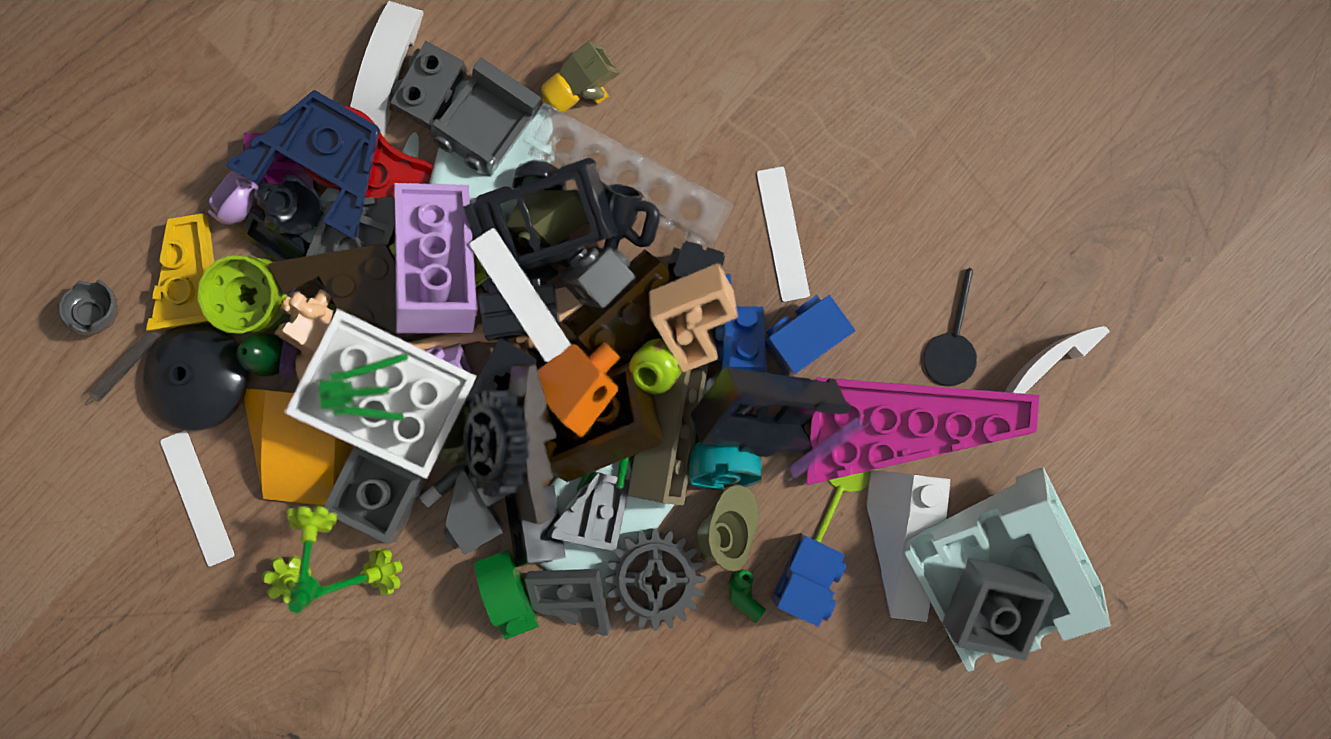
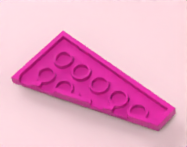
(914, 424)

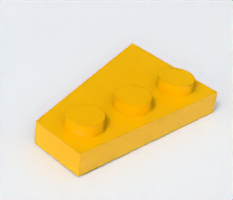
(184, 258)

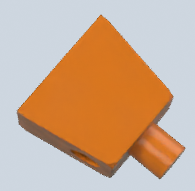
(578, 385)

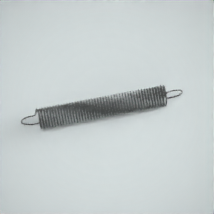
(120, 363)

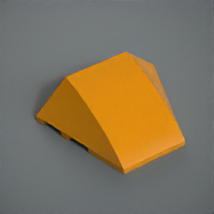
(291, 455)

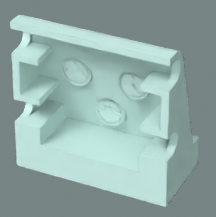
(1019, 530)

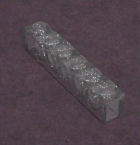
(553, 125)

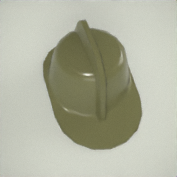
(730, 529)

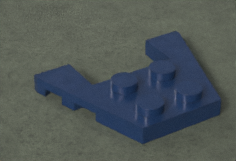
(327, 143)

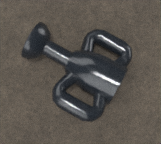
(625, 205)

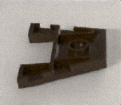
(355, 278)

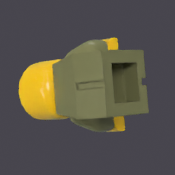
(580, 76)

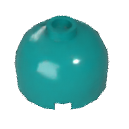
(719, 465)

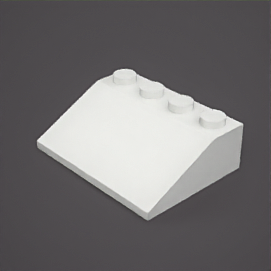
(420, 388)

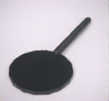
(951, 357)

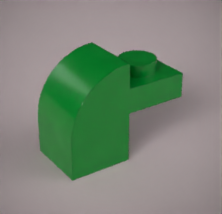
(504, 595)

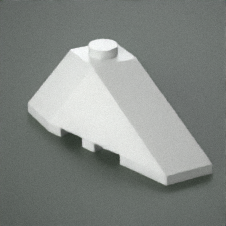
(898, 510)

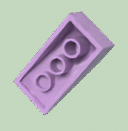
(433, 259)

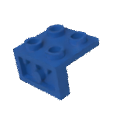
(742, 340)

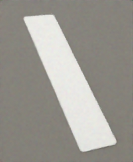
(783, 234)
(520, 294)
(197, 498)

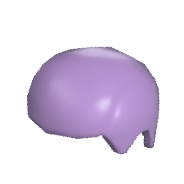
(233, 199)

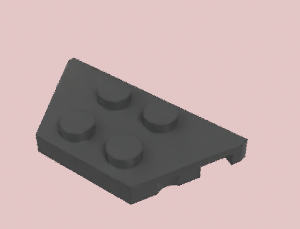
(375, 227)

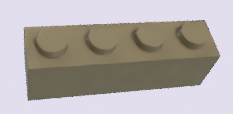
(663, 470)

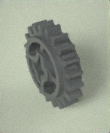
(655, 611)

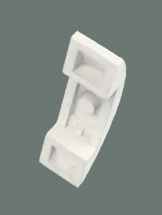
(384, 61)
(1074, 345)

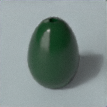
(261, 354)

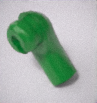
(741, 595)

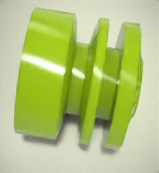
(226, 294)

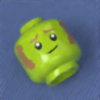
(655, 367)

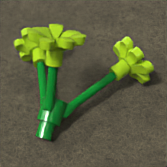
(295, 579)

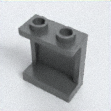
(486, 118)

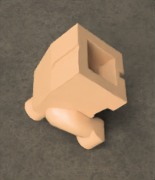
(307, 320)

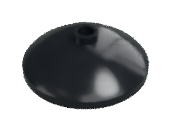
(212, 381)

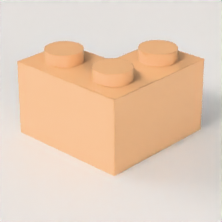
(688, 312)

